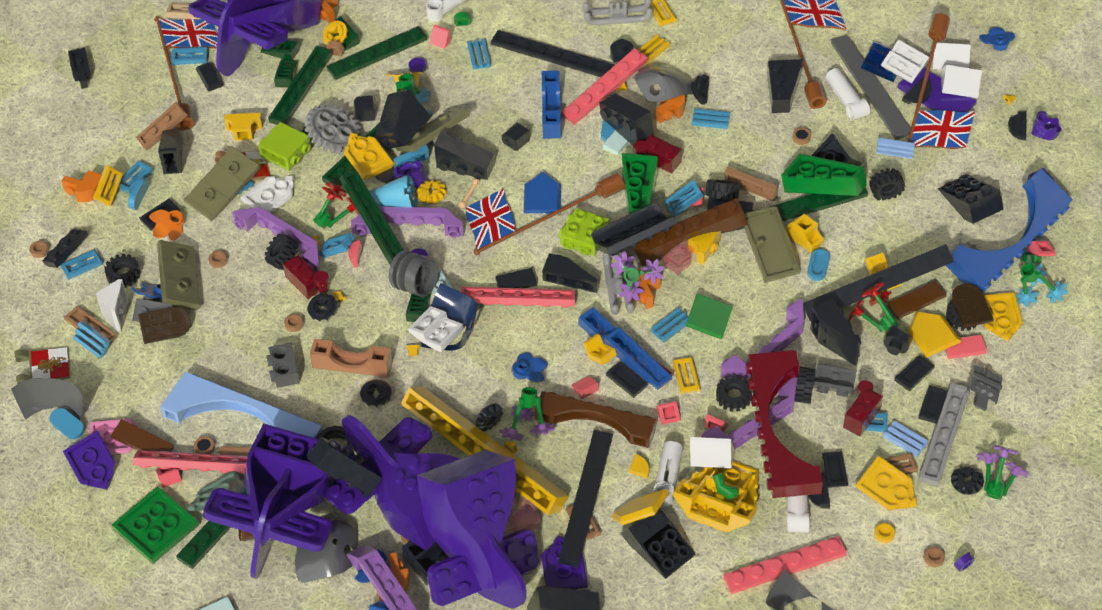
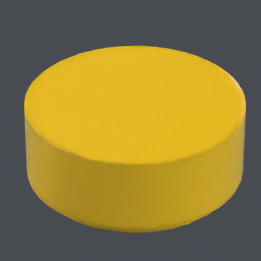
(884, 532)

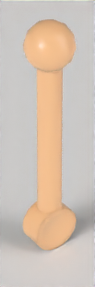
(462, 204)

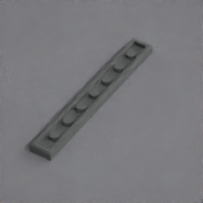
(871, 87)

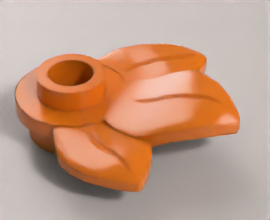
(165, 225)

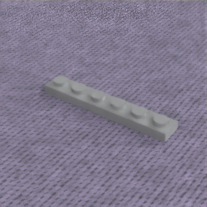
(944, 435)

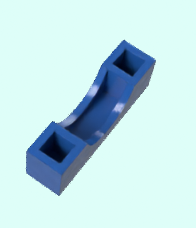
(551, 104)

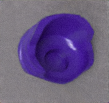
(1046, 127)
(414, 170)

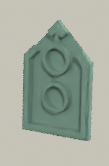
(230, 482)

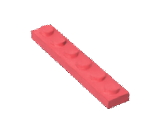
(604, 86)
(520, 296)
(189, 461)
(792, 562)

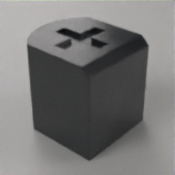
(364, 108)
(516, 136)

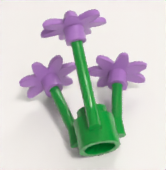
(632, 275)
(525, 405)
(995, 488)

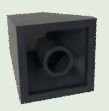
(836, 150)

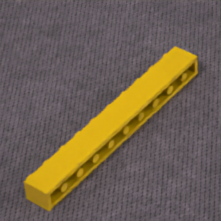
(473, 440)

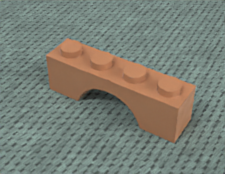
(329, 356)

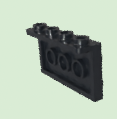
(632, 229)

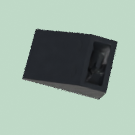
(972, 198)
(835, 331)
(658, 543)

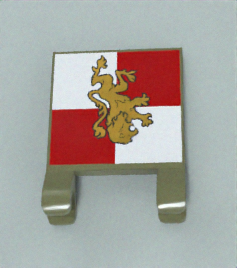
(45, 363)

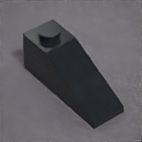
(567, 273)

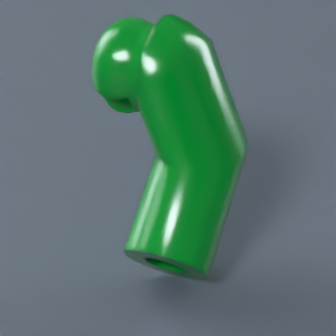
(723, 489)

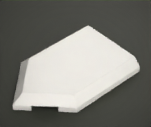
(269, 193)

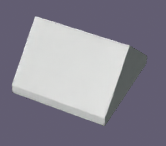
(952, 55)
(960, 81)
(113, 303)
(711, 452)

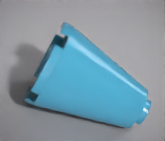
(396, 193)

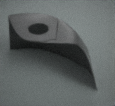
(671, 84)
(47, 393)
(330, 560)
(786, 591)

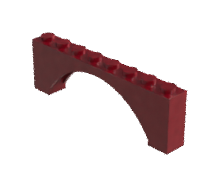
(786, 472)

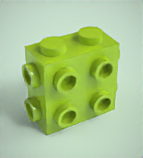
(284, 146)
(578, 231)

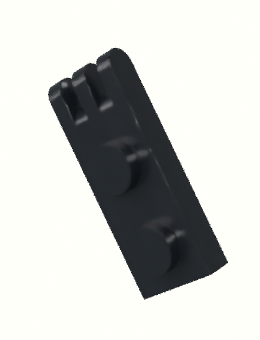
(64, 248)

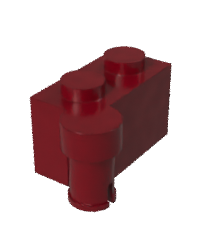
(668, 155)
(305, 277)
(863, 409)

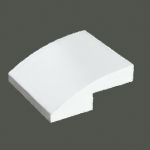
(905, 61)
(435, 329)

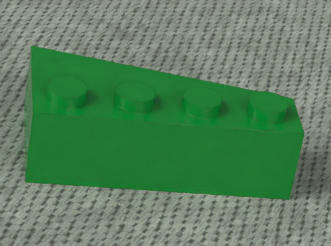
(823, 176)
(639, 180)

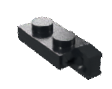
(79, 66)

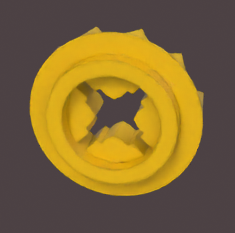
(334, 28)
(436, 196)

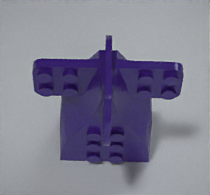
(253, 22)
(398, 466)
(279, 491)
(467, 516)

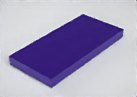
(939, 100)

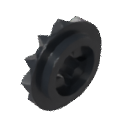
(322, 300)
(368, 390)
(489, 416)
(968, 487)

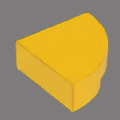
(639, 467)

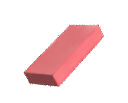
(968, 347)

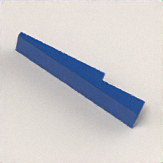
(626, 348)

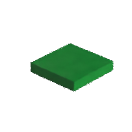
(709, 316)

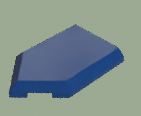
(542, 194)

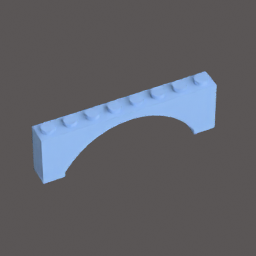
(196, 395)

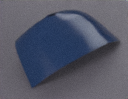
(458, 308)

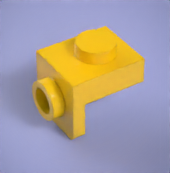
(598, 351)

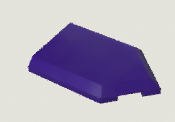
(91, 461)
(562, 575)

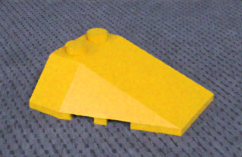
(706, 506)

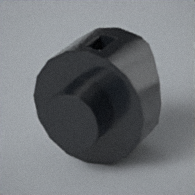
(620, 49)
(897, 341)

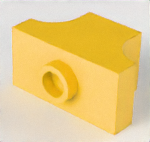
(243, 124)
(805, 233)
(704, 245)

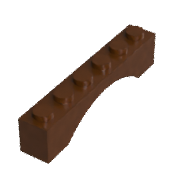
(723, 217)
(634, 427)

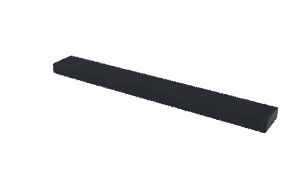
(550, 54)
(890, 277)
(585, 499)

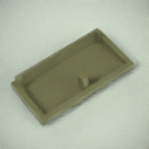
(432, 129)
(222, 184)
(771, 244)
(178, 274)

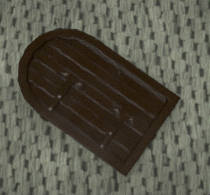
(971, 305)
(164, 324)

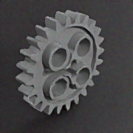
(330, 127)

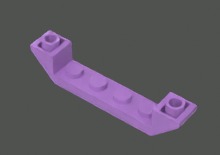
(252, 216)
(415, 216)
(793, 330)
(749, 429)
(381, 577)

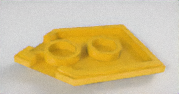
(367, 156)
(1005, 314)
(932, 333)
(887, 485)
(640, 507)

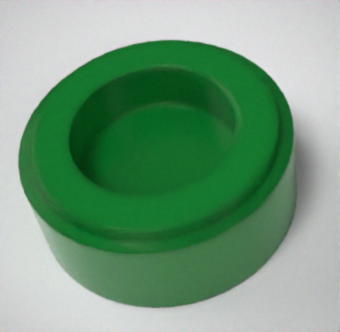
(462, 19)
(1031, 258)

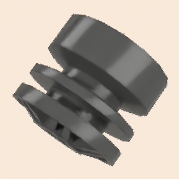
(413, 273)

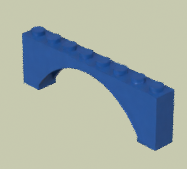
(1045, 202)

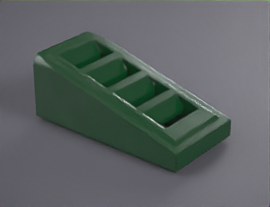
(292, 46)
(287, 71)
(412, 316)

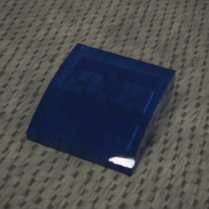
(874, 60)

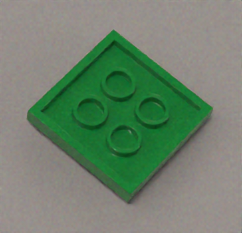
(155, 525)

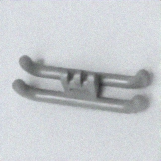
(617, 13)
(613, 282)

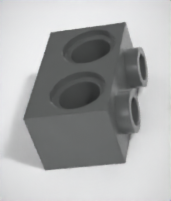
(283, 365)

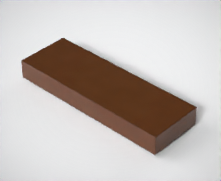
(916, 300)
(139, 438)

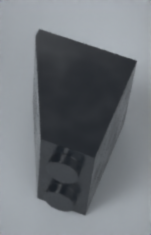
(400, 119)

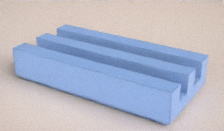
(895, 148)
(909, 438)

